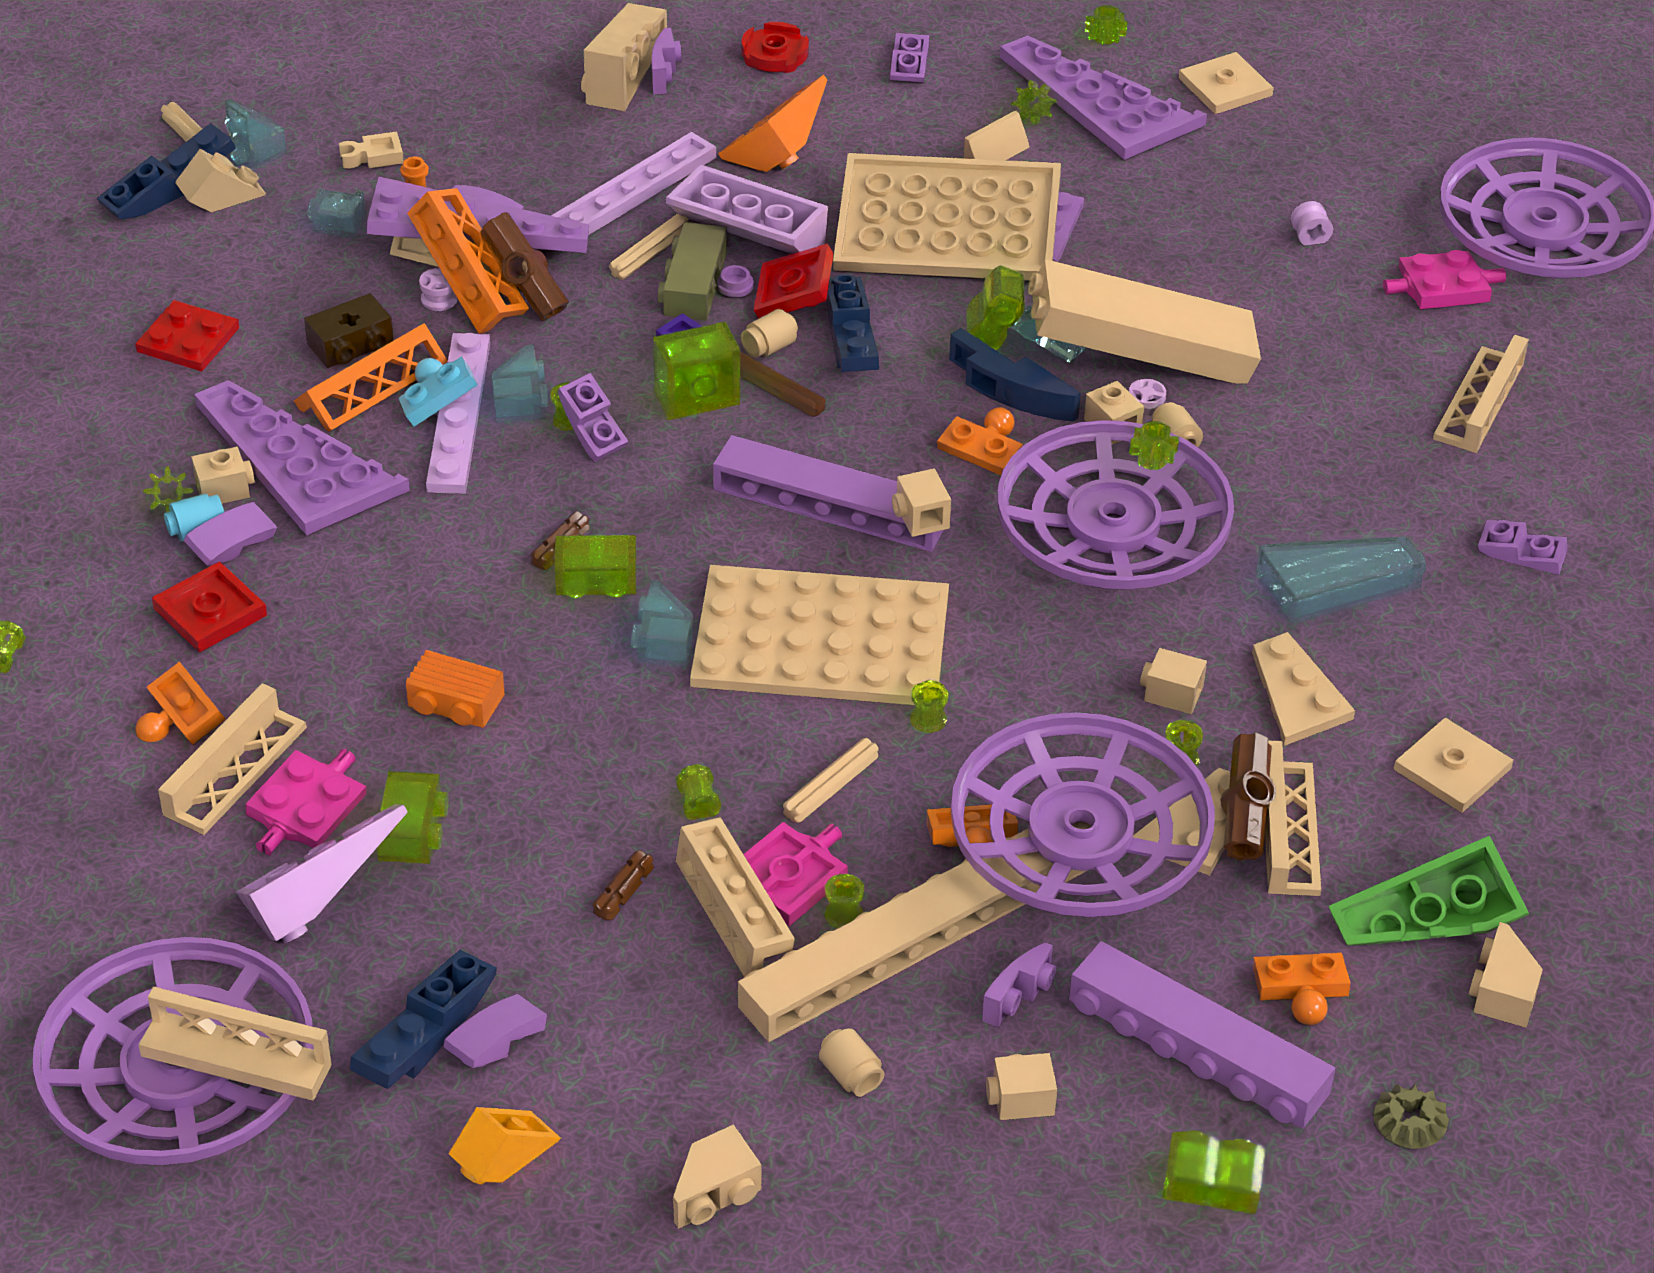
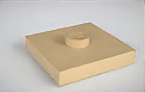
(1225, 82)
(1453, 764)

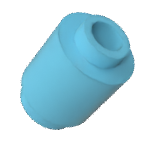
(191, 513)

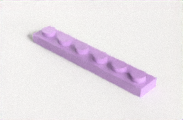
(640, 182)
(458, 420)

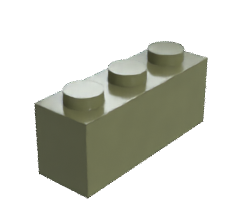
(693, 271)

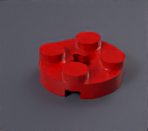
(775, 47)

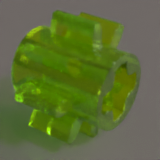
(1106, 25)
(1028, 95)
(1154, 445)
(168, 479)

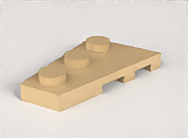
(1298, 690)
(1187, 823)

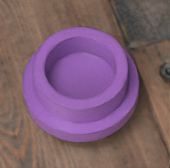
(735, 281)

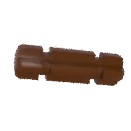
(544, 554)
(623, 885)

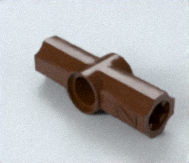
(511, 250)
(1248, 797)

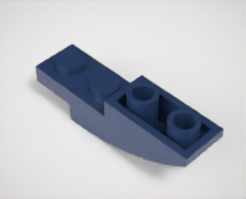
(154, 181)
(850, 324)
(1017, 384)
(429, 1018)

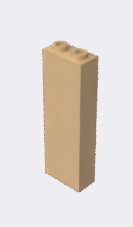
(1144, 322)

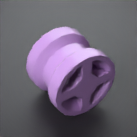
(1311, 223)
(436, 291)
(1149, 394)

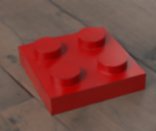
(794, 281)
(187, 335)
(209, 606)

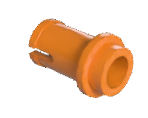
(414, 171)

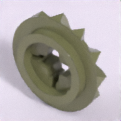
(1412, 1132)

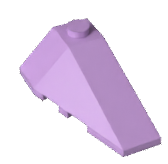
(298, 893)

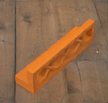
(461, 259)
(362, 370)

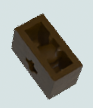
(348, 330)

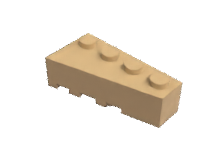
(621, 56)

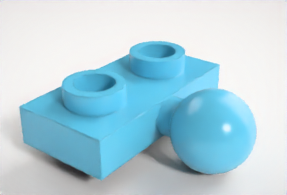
(436, 387)

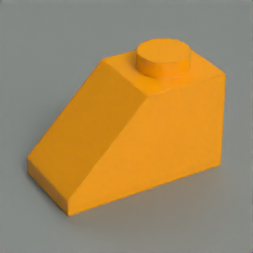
(500, 1143)

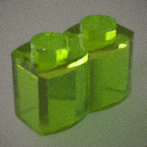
(996, 307)
(1214, 1172)

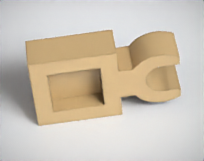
(375, 149)

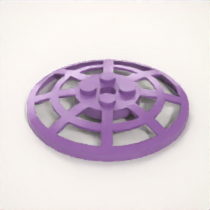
(1566, 214)
(1094, 500)
(1084, 801)
(153, 1081)

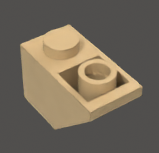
(216, 183)
(1509, 979)
(715, 1175)

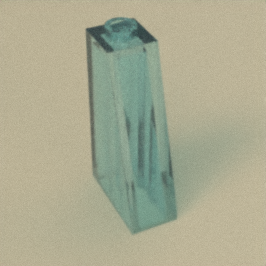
(1338, 574)

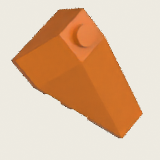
(780, 133)

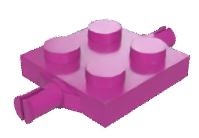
(1444, 279)
(305, 800)
(795, 868)

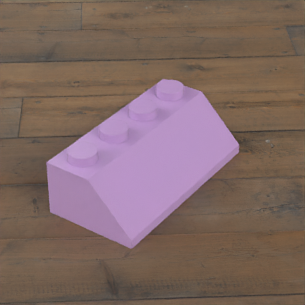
(750, 210)

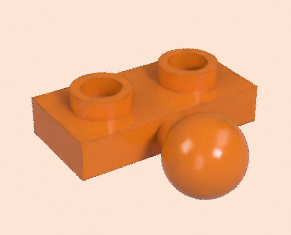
(980, 445)
(182, 704)
(976, 825)
(1303, 979)

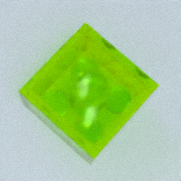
(696, 370)

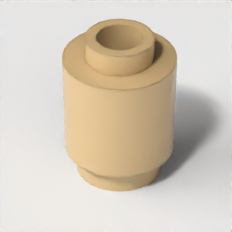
(769, 334)
(1179, 422)
(851, 1061)

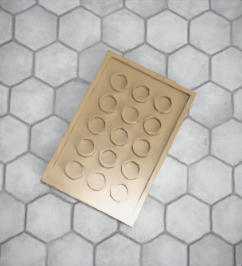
(946, 215)
(819, 634)

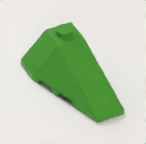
(1442, 898)

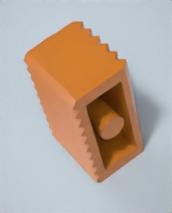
(454, 689)

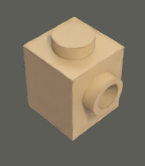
(1113, 404)
(223, 474)
(922, 502)
(1174, 680)
(1022, 1086)

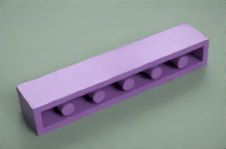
(813, 490)
(1201, 1035)

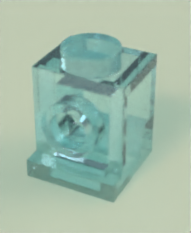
(337, 212)

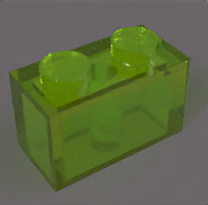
(595, 565)
(419, 829)

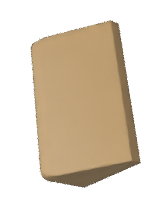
(997, 140)

